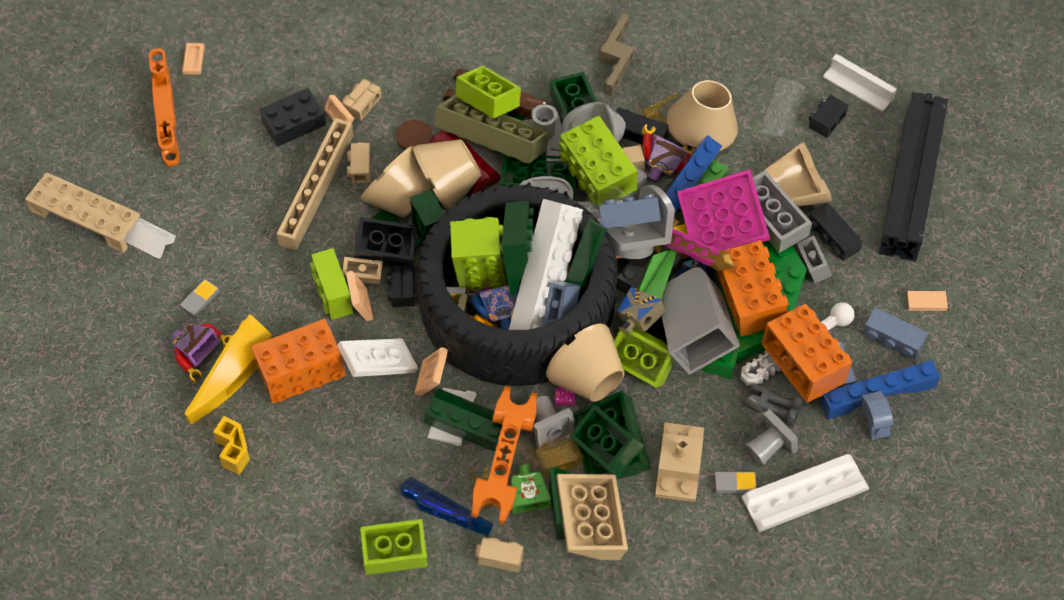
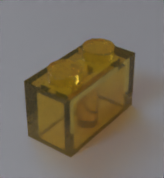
(560, 455)

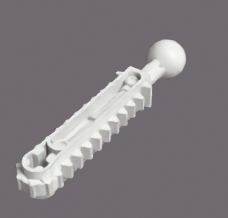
(840, 315)

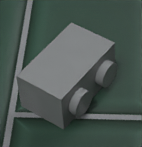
(814, 259)

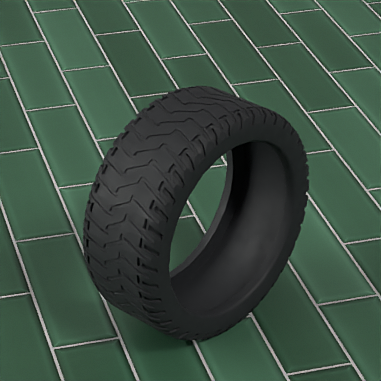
(493, 352)

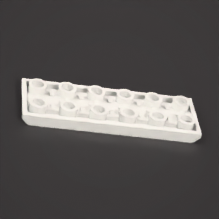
(804, 492)

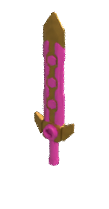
(700, 251)

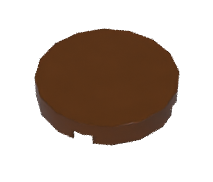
(413, 133)

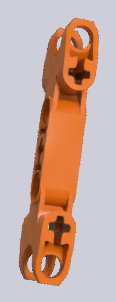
(164, 107)
(495, 489)

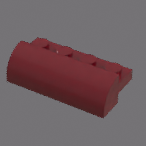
(488, 174)

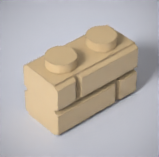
(362, 99)
(365, 269)

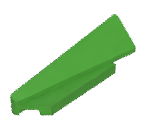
(657, 273)

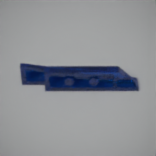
(442, 507)

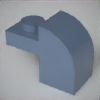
(878, 414)

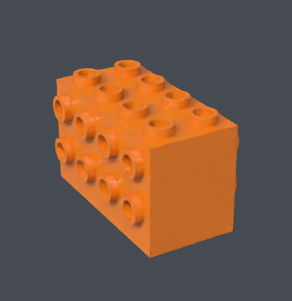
(752, 288)
(806, 352)
(298, 361)

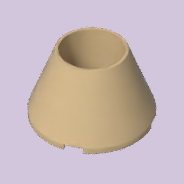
(703, 112)
(449, 169)
(397, 184)
(588, 364)

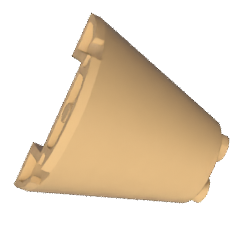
(799, 178)

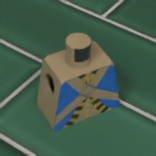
(639, 311)

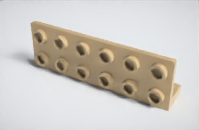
(83, 208)

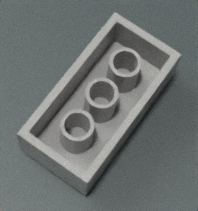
(782, 216)

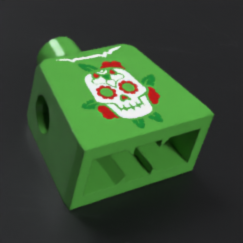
(530, 492)

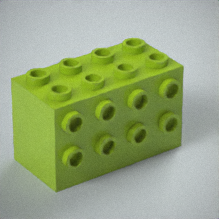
(598, 162)
(478, 253)

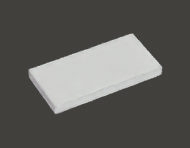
(377, 357)

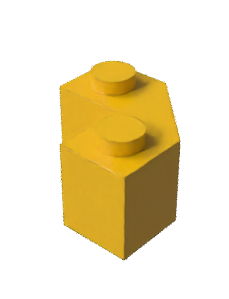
(231, 436)

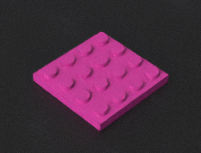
(724, 212)

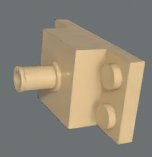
(679, 462)

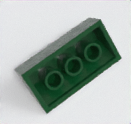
(463, 419)

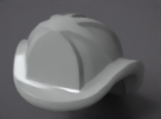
(591, 110)

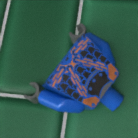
(495, 304)

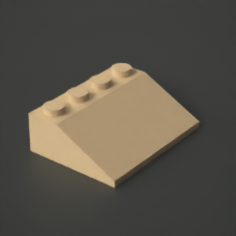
(592, 515)

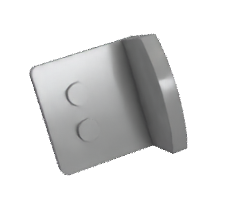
(638, 240)

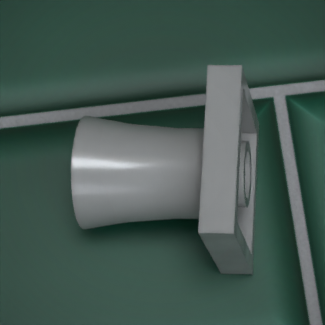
(546, 118)
(550, 426)
(772, 439)

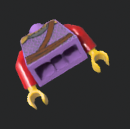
(663, 154)
(195, 345)

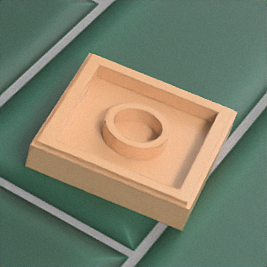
(359, 296)
(431, 371)

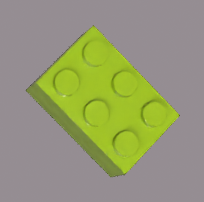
(488, 91)
(331, 284)
(644, 356)
(393, 547)

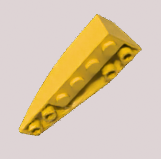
(230, 370)

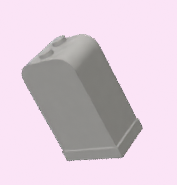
(696, 320)

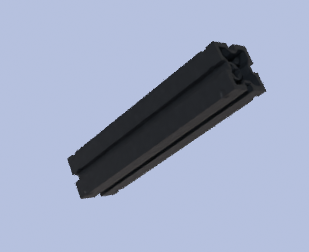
(913, 177)

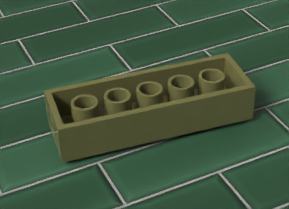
(501, 134)

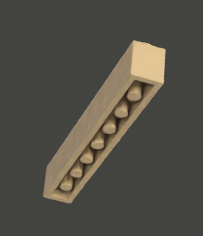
(315, 184)

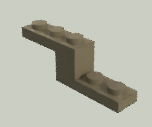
(616, 54)

